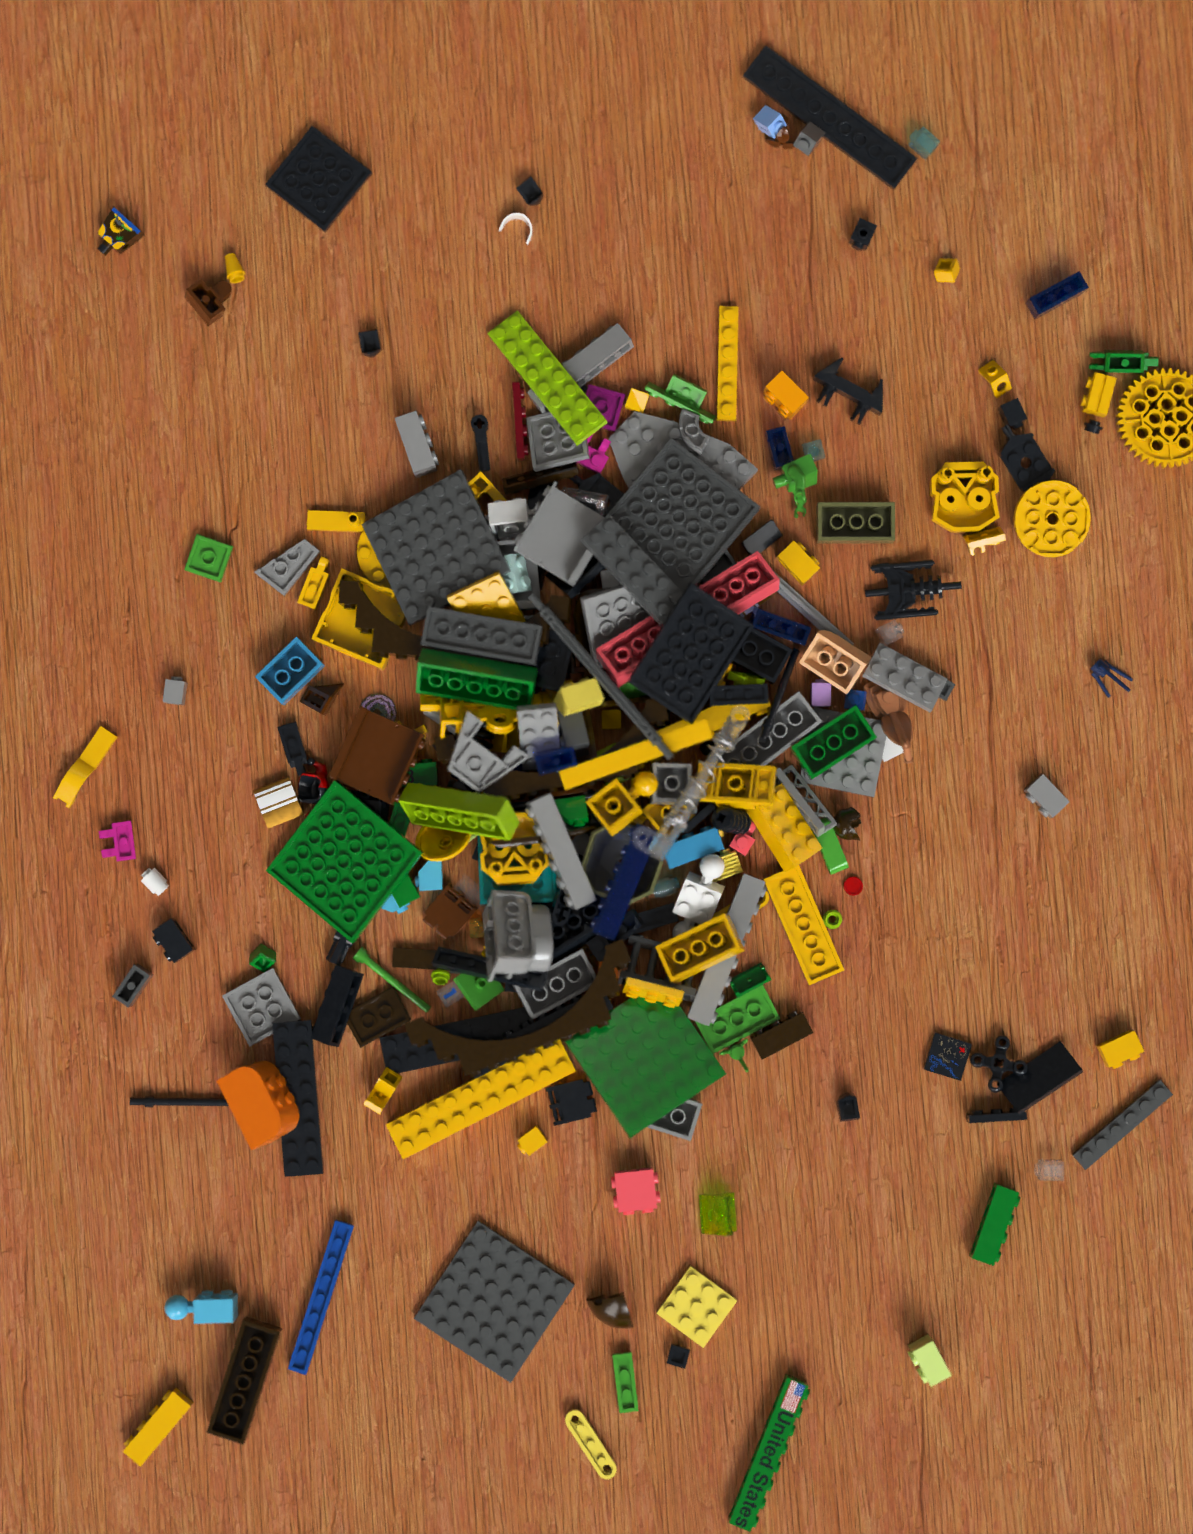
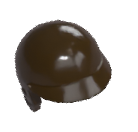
(847, 820)

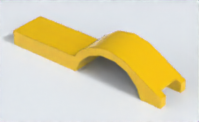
(85, 766)

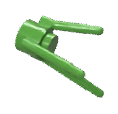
(737, 1052)

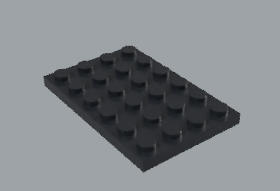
(690, 653)

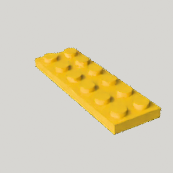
(803, 925)

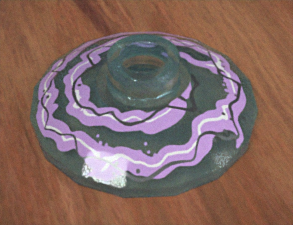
(381, 702)

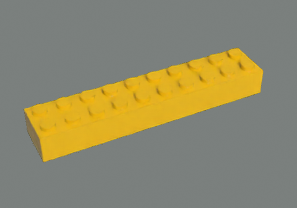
(479, 1098)

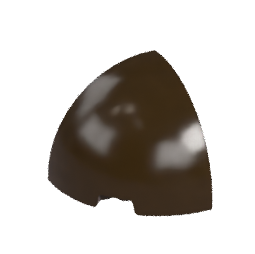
(611, 1310)

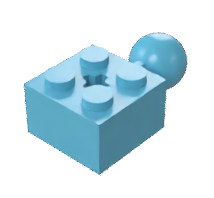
(206, 1307)

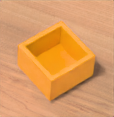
(785, 396)

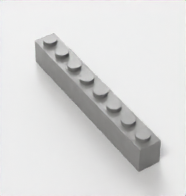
(717, 977)

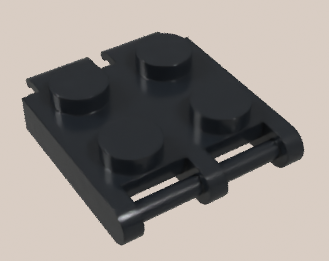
(571, 1101)

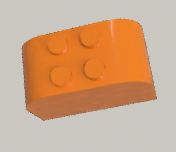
(260, 1102)

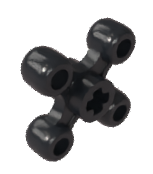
(1000, 1055)

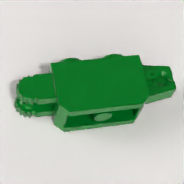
(1123, 361)

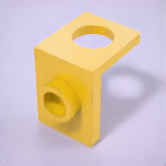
(994, 376)

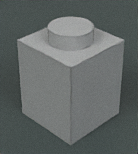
(175, 691)

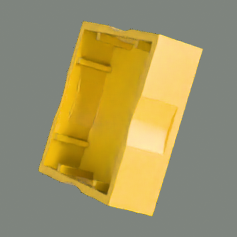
(337, 625)

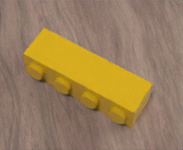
(158, 1426)

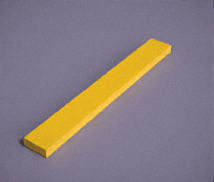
(634, 755)

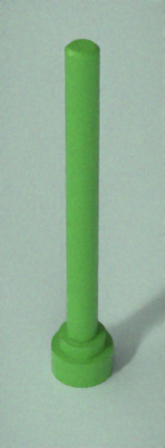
(363, 957)

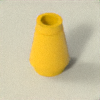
(234, 269)

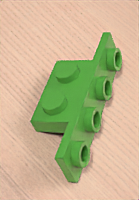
(684, 395)

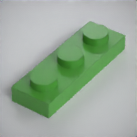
(625, 1382)

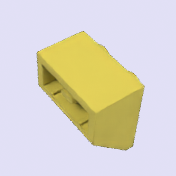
(579, 696)

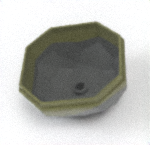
(603, 854)

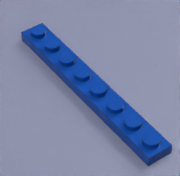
(321, 1297)

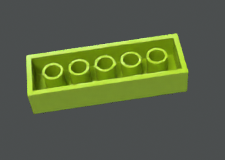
(459, 811)

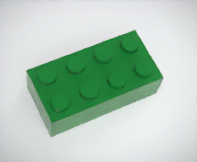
(833, 742)

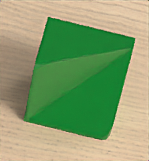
(262, 958)

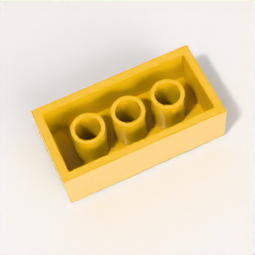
(785, 830)
(700, 948)

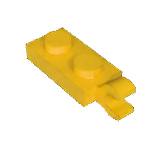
(314, 584)

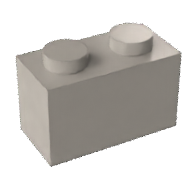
(1045, 796)

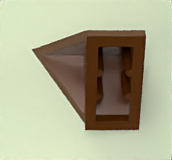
(321, 697)

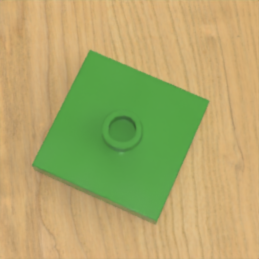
(208, 558)
(477, 990)

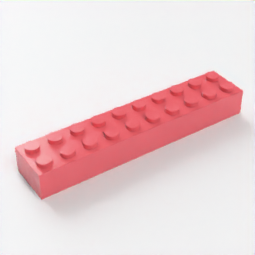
(735, 588)

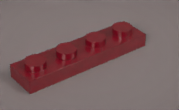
(519, 413)

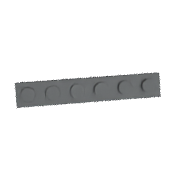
(1122, 1124)

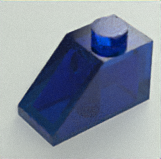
(554, 760)

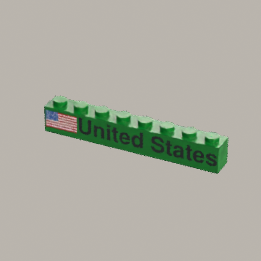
(768, 1452)

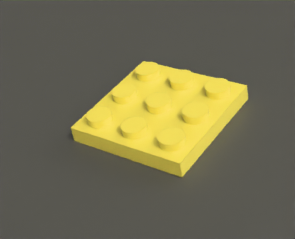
(696, 1306)

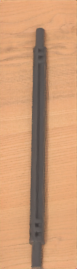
(554, 622)

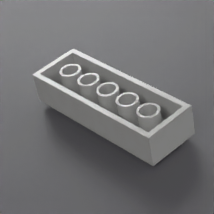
(792, 722)

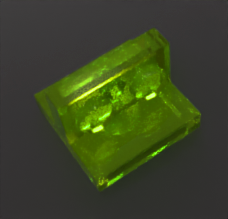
(718, 1214)

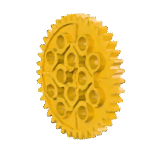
(1133, 420)

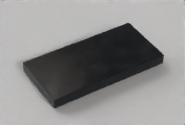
(1043, 1077)

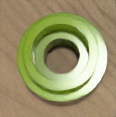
(837, 923)
(440, 976)

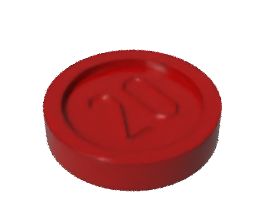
(853, 886)

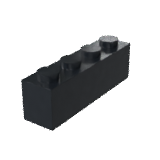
(336, 1006)

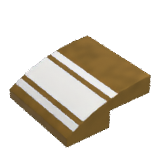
(278, 802)

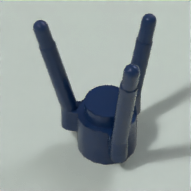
(1102, 668)

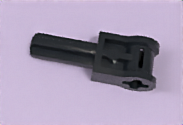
(481, 442)

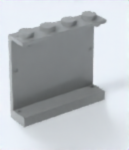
(555, 535)

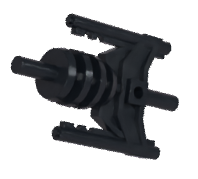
(903, 589)

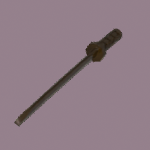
(536, 839)

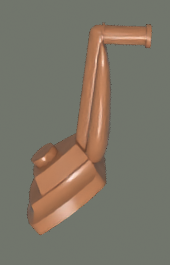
(894, 722)

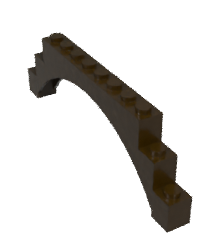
(395, 641)
(518, 782)
(480, 1054)

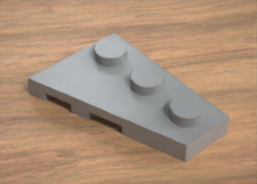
(288, 567)

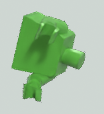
(796, 477)

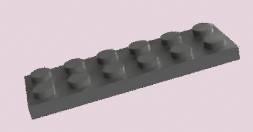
(633, 568)
(481, 635)

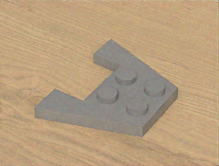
(475, 763)

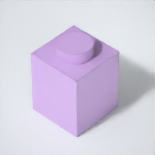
(820, 693)

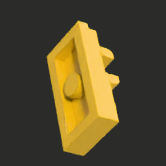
(987, 537)

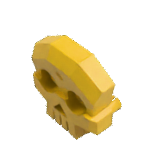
(964, 512)
(531, 860)

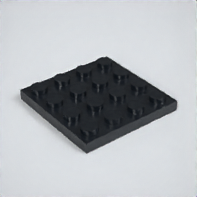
(318, 179)

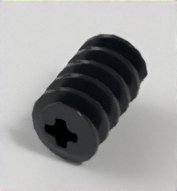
(731, 820)

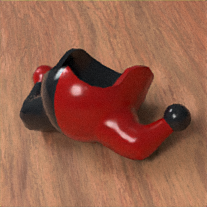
(313, 785)

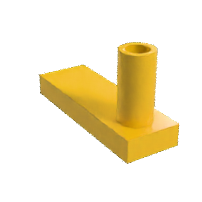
(335, 521)

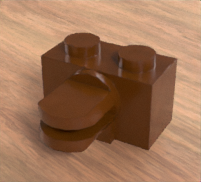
(208, 300)

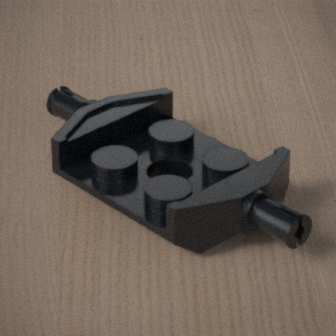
(1024, 446)
(598, 485)

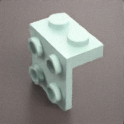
(518, 579)

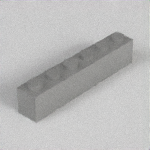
(593, 359)
(560, 851)

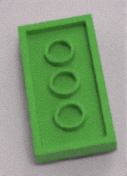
(739, 1019)

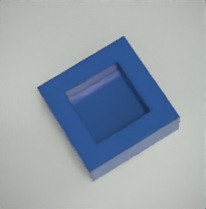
(854, 698)

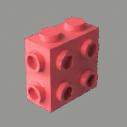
(635, 1190)

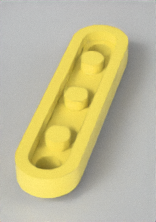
(590, 1444)

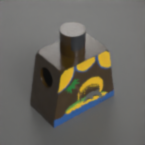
(117, 233)

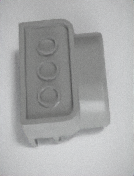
(516, 934)

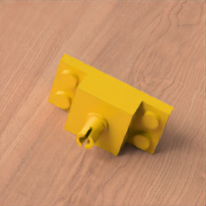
(741, 785)

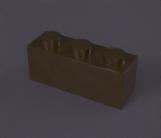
(781, 1034)

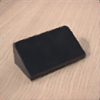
(762, 538)

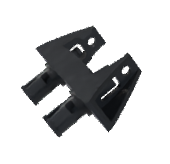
(837, 384)

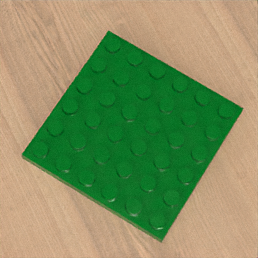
(344, 861)
(645, 1061)

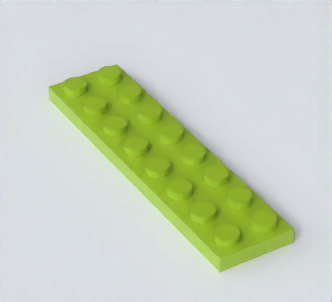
(547, 378)

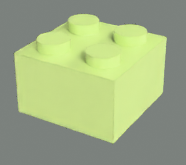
(926, 1355)

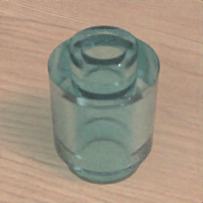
(666, 886)

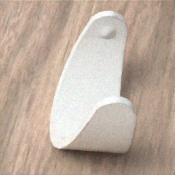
(518, 216)

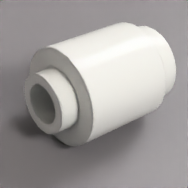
(154, 881)

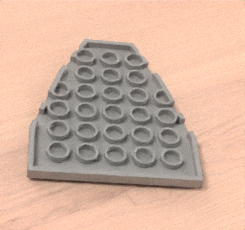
(645, 435)

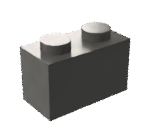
(132, 985)

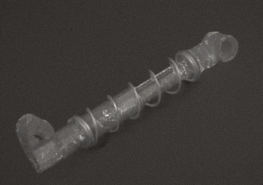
(693, 791)

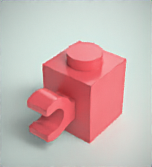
(742, 842)

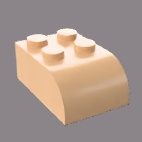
(835, 660)

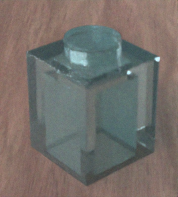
(923, 142)

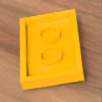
(652, 992)

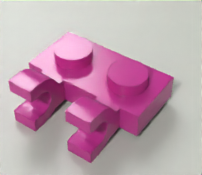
(597, 457)
(123, 841)

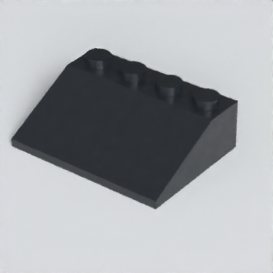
(576, 930)

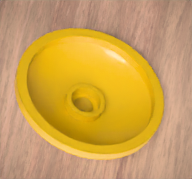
(440, 843)

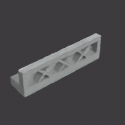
(801, 802)

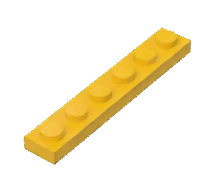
(727, 363)

